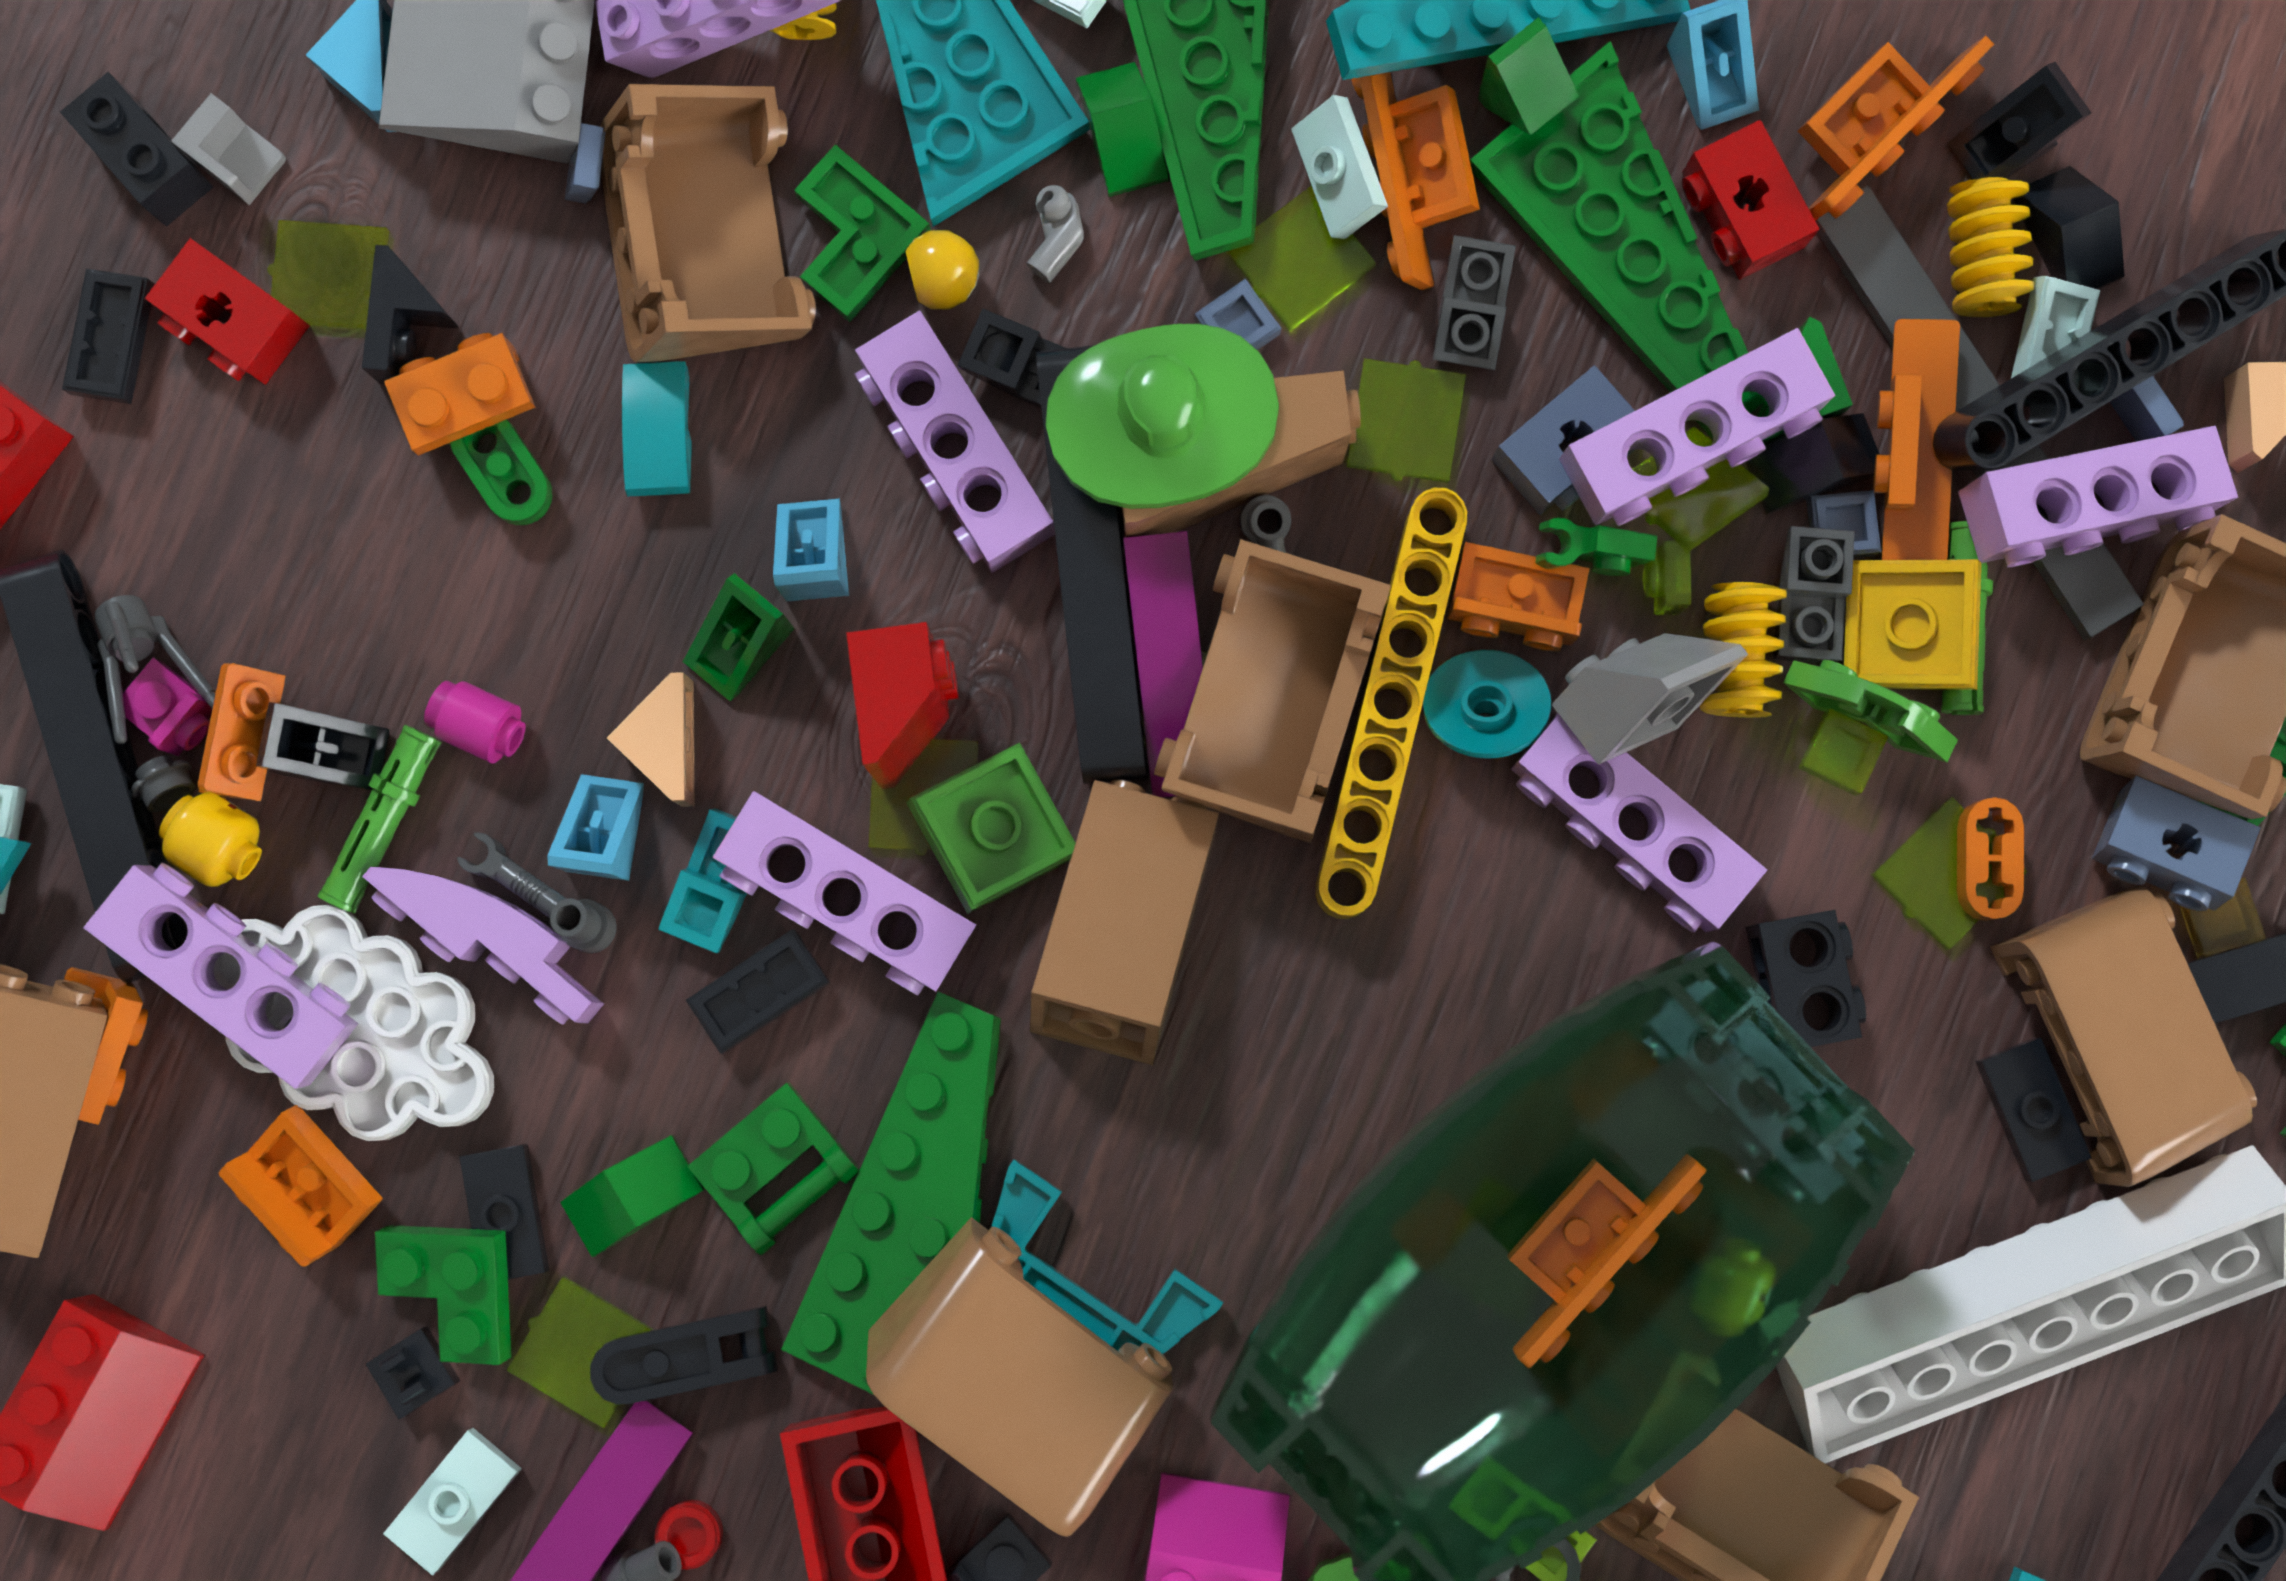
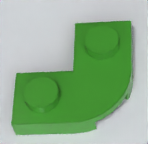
(1905, 721)

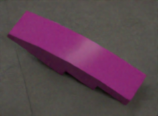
(1163, 637)
(606, 1498)

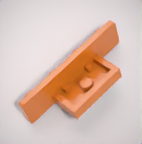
(1873, 112)
(1420, 168)
(1910, 474)
(1587, 1240)

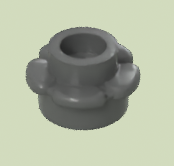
(162, 783)

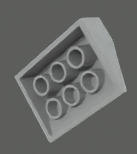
(489, 73)

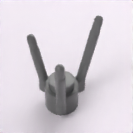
(130, 636)

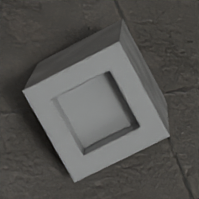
(229, 149)

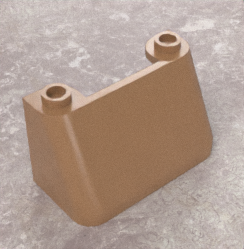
(698, 221)
(2202, 673)
(1275, 689)
(2131, 1034)
(1013, 1380)
(1764, 1512)

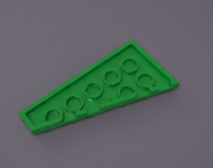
(1207, 98)
(1616, 226)
(909, 1192)

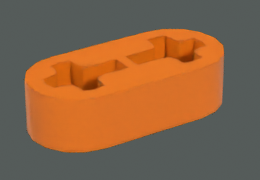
(2006, 859)

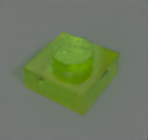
(1669, 579)
(1843, 752)

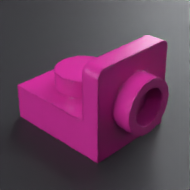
(167, 709)

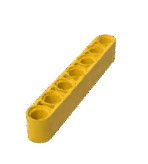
(1410, 678)

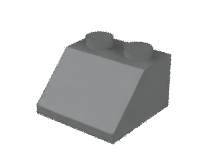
(1642, 690)

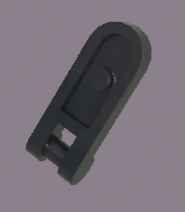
(681, 1358)

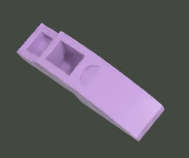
(470, 920)

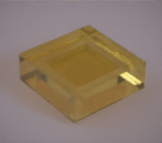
(2227, 926)

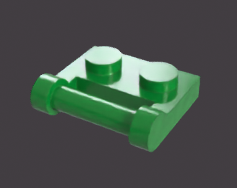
(759, 1152)

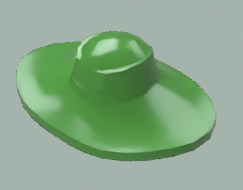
(1162, 415)

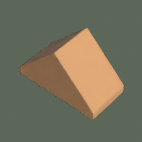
(2254, 411)
(661, 738)

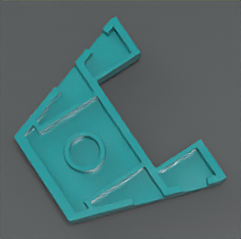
(1171, 1315)

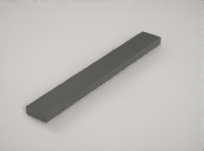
(1897, 287)

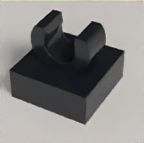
(412, 1372)

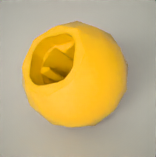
(942, 269)

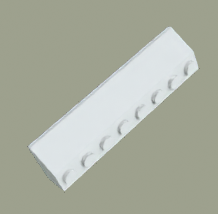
(2037, 1304)

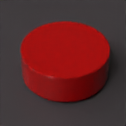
(693, 1530)

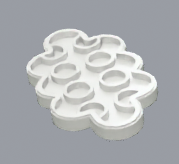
(410, 1034)

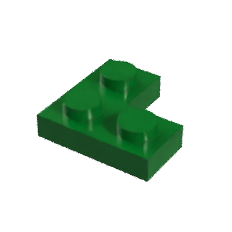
(871, 231)
(465, 1275)

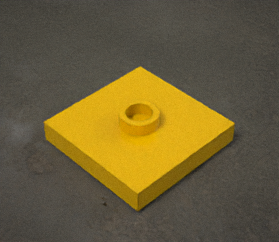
(1914, 623)

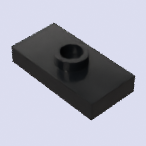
(108, 336)
(758, 991)
(2033, 1109)
(504, 1197)

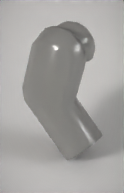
(1061, 230)

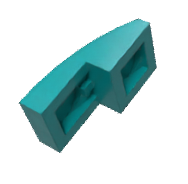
(656, 429)
(702, 901)

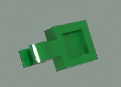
(1607, 548)

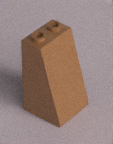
(1310, 437)
(1122, 921)
(44, 1073)

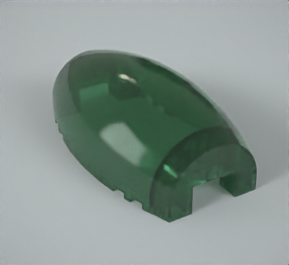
(1390, 1344)

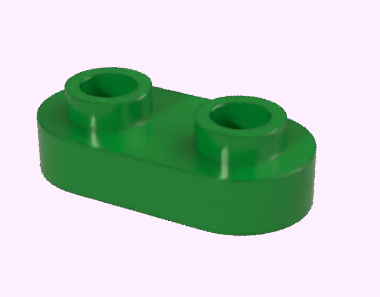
(502, 471)

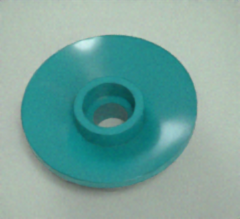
(1487, 684)

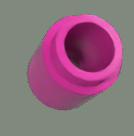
(475, 720)

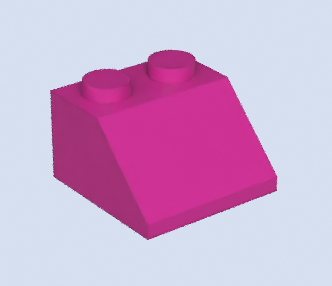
(1216, 1532)

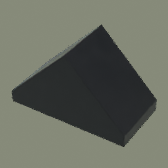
(2075, 228)
(1816, 461)
(321, 747)

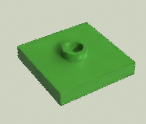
(993, 828)

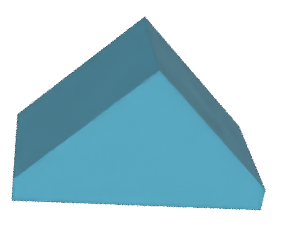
(355, 54)
(1716, 61)
(810, 550)
(599, 828)

